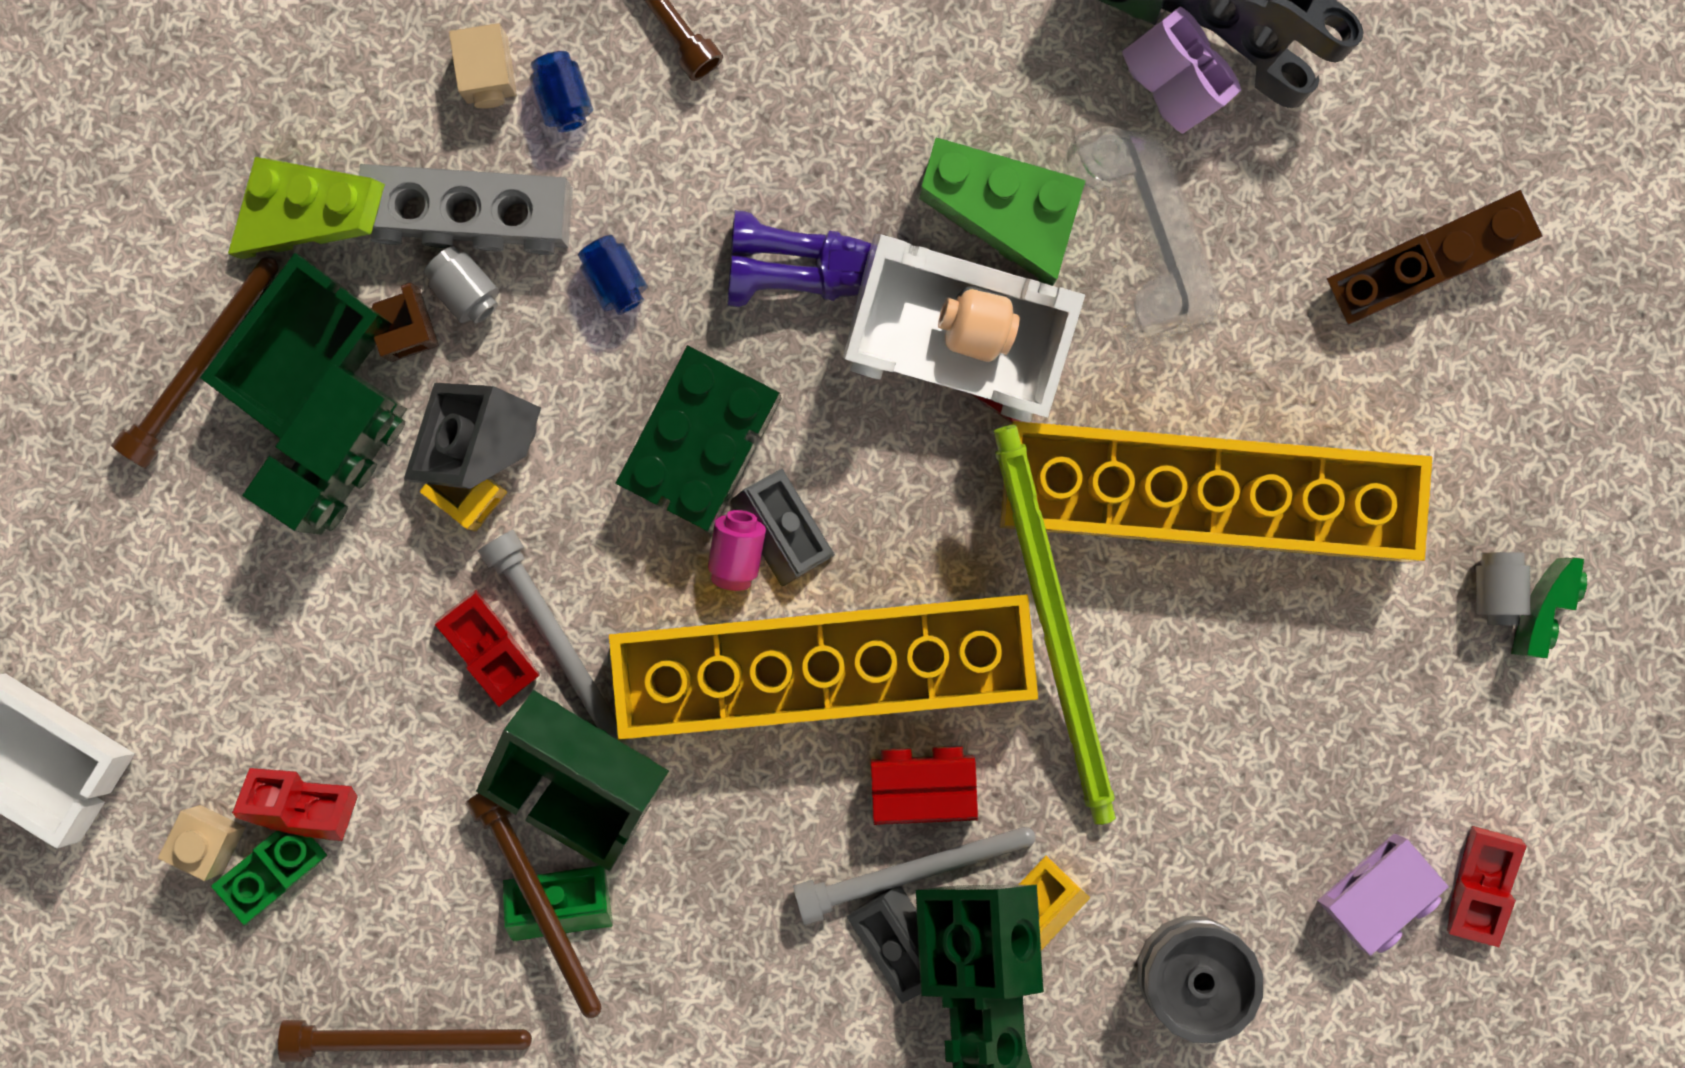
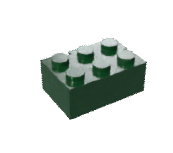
(291, 342)
(697, 440)
(333, 452)
(595, 785)

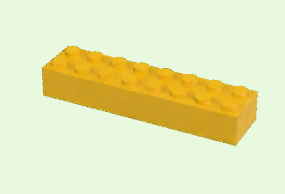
(1227, 492)
(823, 666)

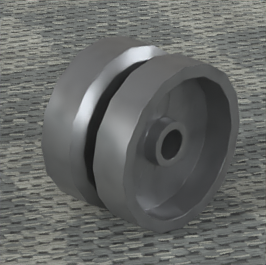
(1230, 971)

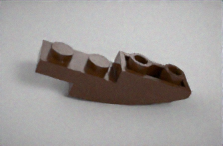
(1434, 257)

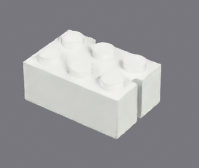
(52, 766)

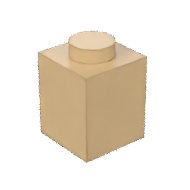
(483, 65)
(201, 842)

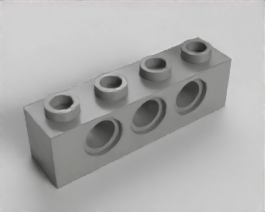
(443, 190)

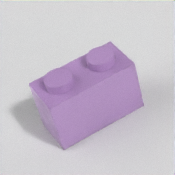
(1384, 895)

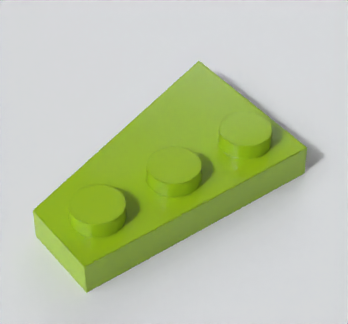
(301, 205)

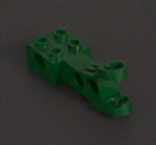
(982, 959)

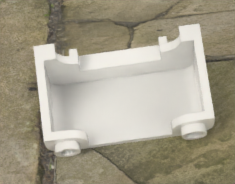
(899, 329)

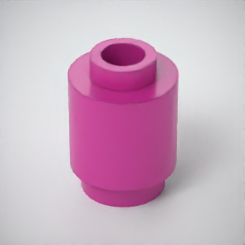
(736, 550)

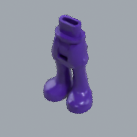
(837, 269)

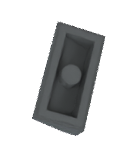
(791, 537)
(891, 937)

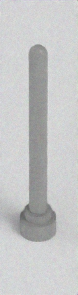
(506, 558)
(818, 899)

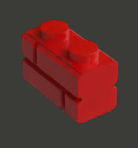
(924, 787)

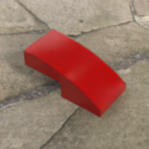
(487, 648)
(295, 807)
(1484, 886)

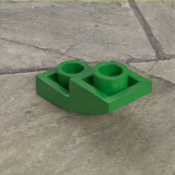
(1558, 589)
(267, 874)

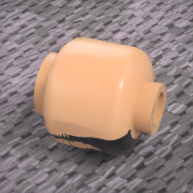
(979, 324)

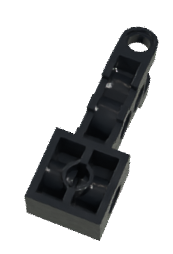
(1264, 31)

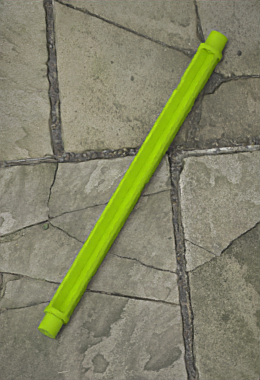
(1055, 623)

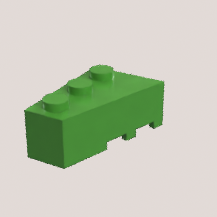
(1005, 203)

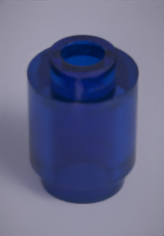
(560, 91)
(612, 275)

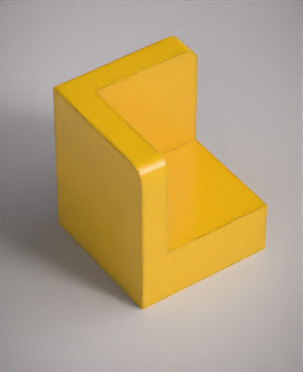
(466, 505)

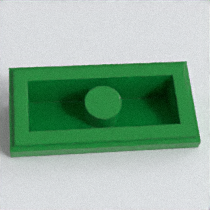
(576, 896)

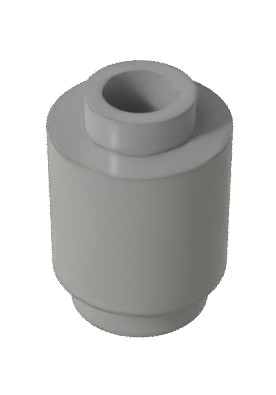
(462, 285)
(1503, 588)

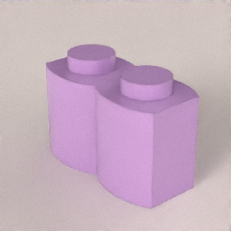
(1181, 70)

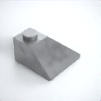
(470, 435)

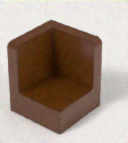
(410, 327)

